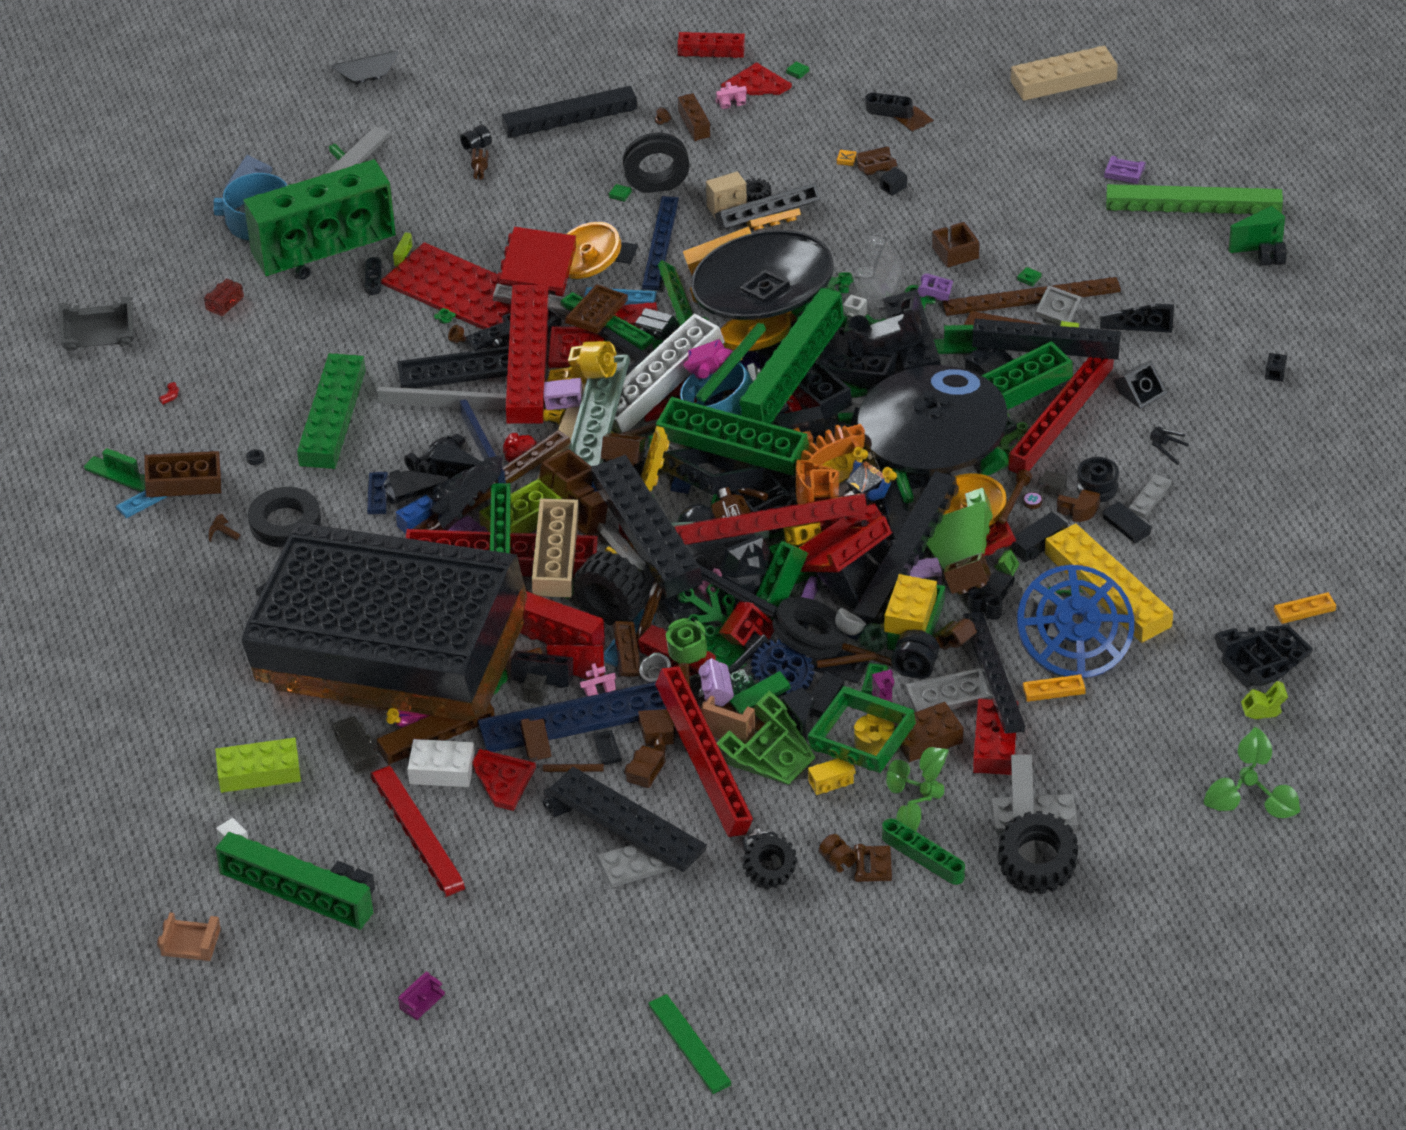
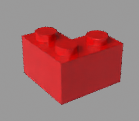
(745, 622)

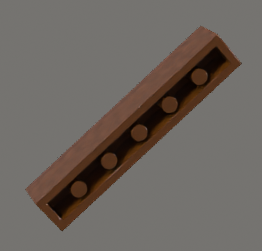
(399, 743)

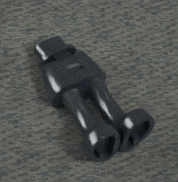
(422, 464)

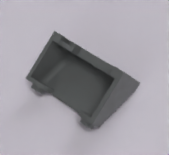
(96, 325)

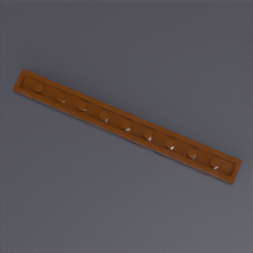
(1027, 296)
(513, 471)

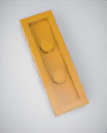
(774, 219)
(1304, 608)
(1054, 688)

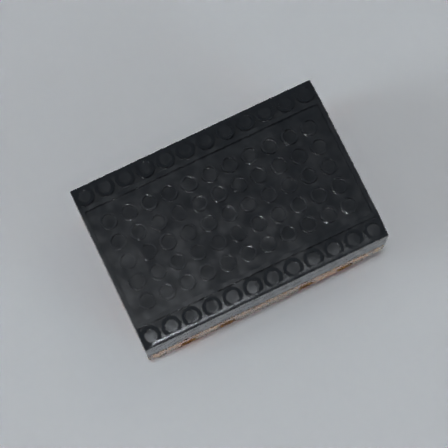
(386, 622)

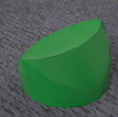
(994, 462)

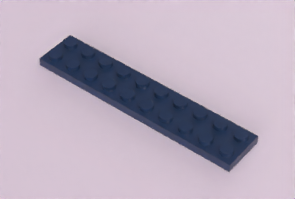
(572, 716)

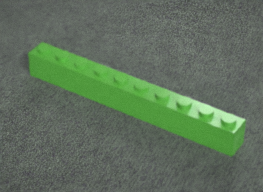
(1192, 199)

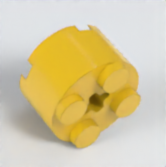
(597, 359)
(872, 733)

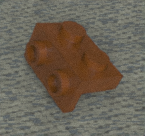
(875, 160)

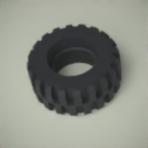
(611, 587)
(1038, 828)

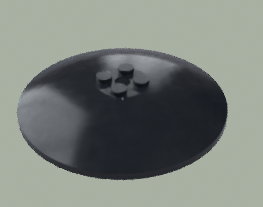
(762, 274)

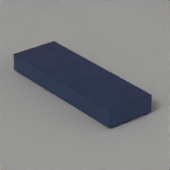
(376, 493)

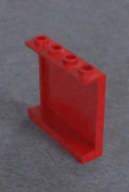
(538, 259)
(841, 544)

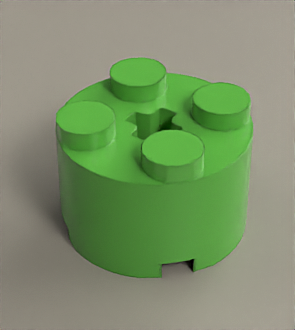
(686, 641)

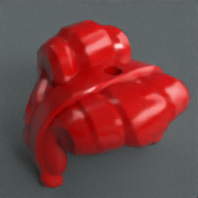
(517, 445)

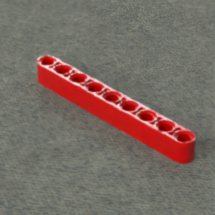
(418, 830)

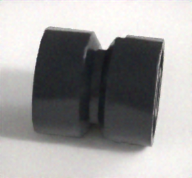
(477, 138)
(1279, 253)

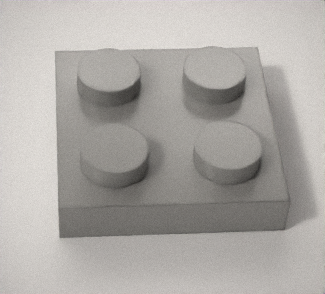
(1058, 305)

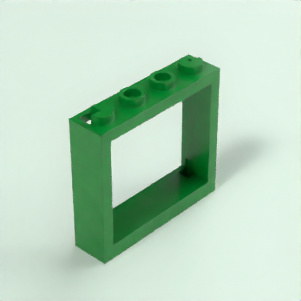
(869, 704)

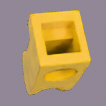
(801, 533)

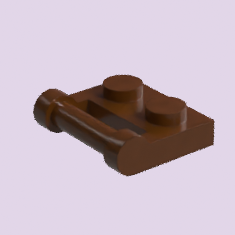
(879, 862)

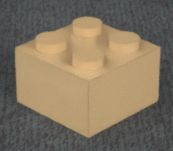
(725, 192)

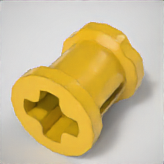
(548, 415)

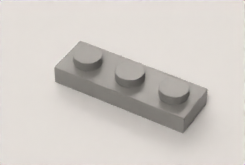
(1150, 495)

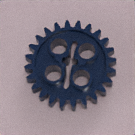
(787, 657)

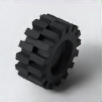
(762, 187)

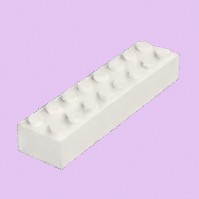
(661, 371)

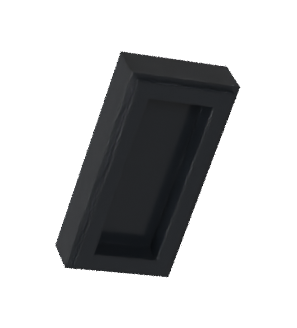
(607, 747)

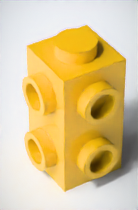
(830, 775)

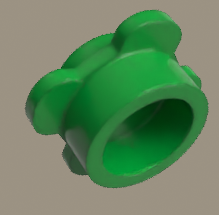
(444, 316)

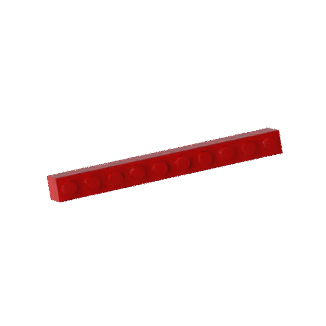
(1059, 413)
(772, 518)
(704, 752)

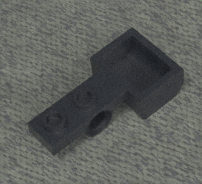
(493, 336)

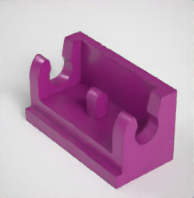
(882, 685)
(420, 996)

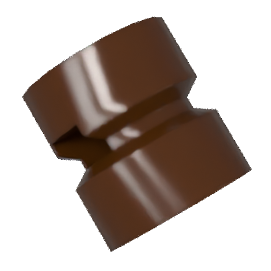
(837, 852)

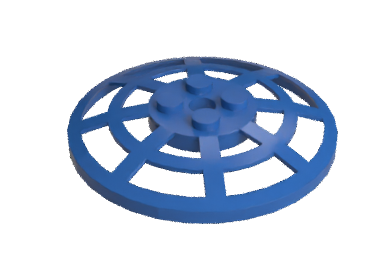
(1068, 629)

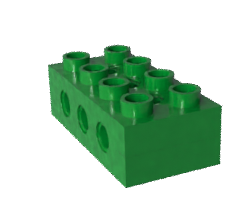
(320, 217)

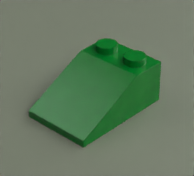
(1256, 229)

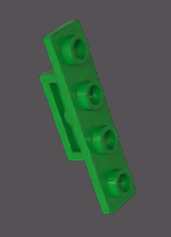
(956, 340)
(118, 469)

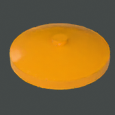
(595, 249)
(736, 330)
(973, 481)

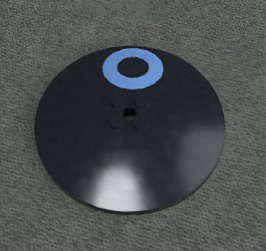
(955, 434)

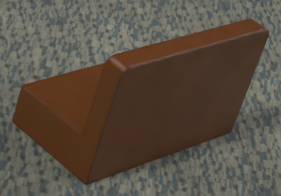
(535, 739)

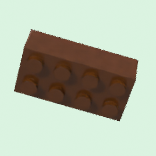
(182, 474)

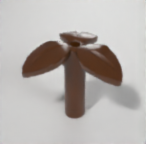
(218, 524)

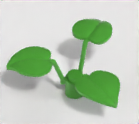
(1253, 749)
(898, 771)

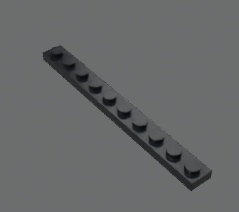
(995, 675)

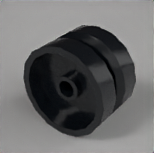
(1098, 476)
(915, 654)

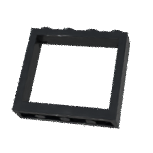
(738, 474)

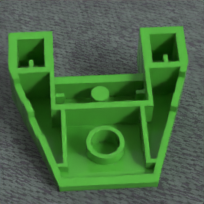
(962, 531)
(774, 750)

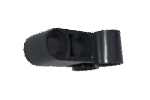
(991, 595)

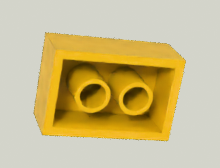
(910, 604)

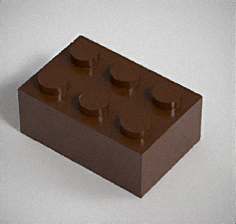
(933, 728)

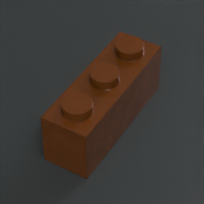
(694, 117)

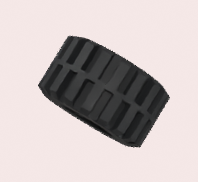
(758, 872)

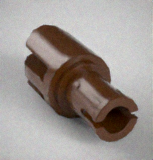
(479, 163)

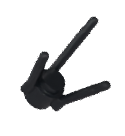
(1161, 436)

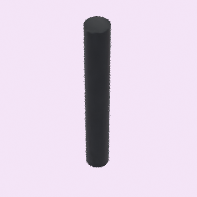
(747, 654)

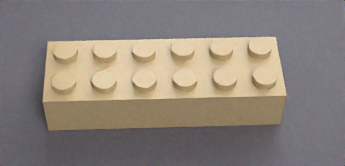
(1064, 72)
(555, 548)

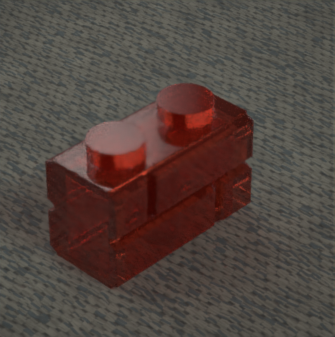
(224, 297)

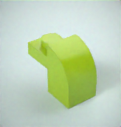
(1264, 705)

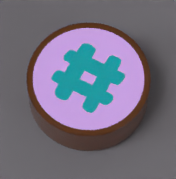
(1032, 500)

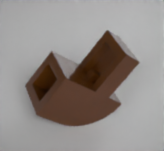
(1082, 508)

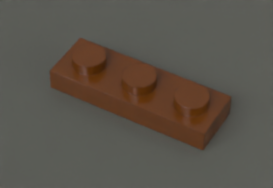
(627, 648)

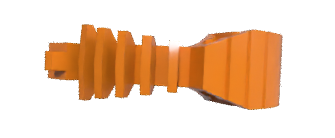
(818, 481)

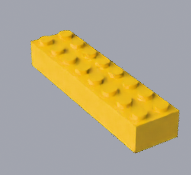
(1076, 547)

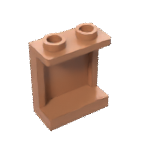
(723, 720)
(188, 938)

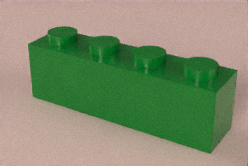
(782, 574)

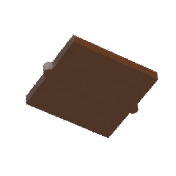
(917, 121)

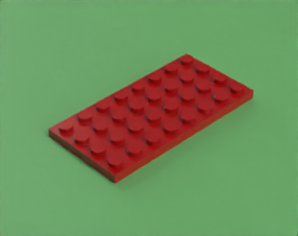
(449, 284)

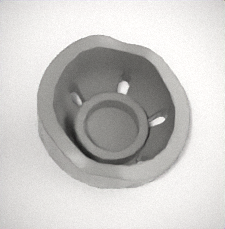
(849, 622)
(654, 661)

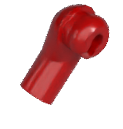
(171, 394)

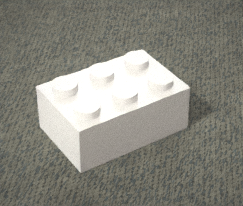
(441, 763)

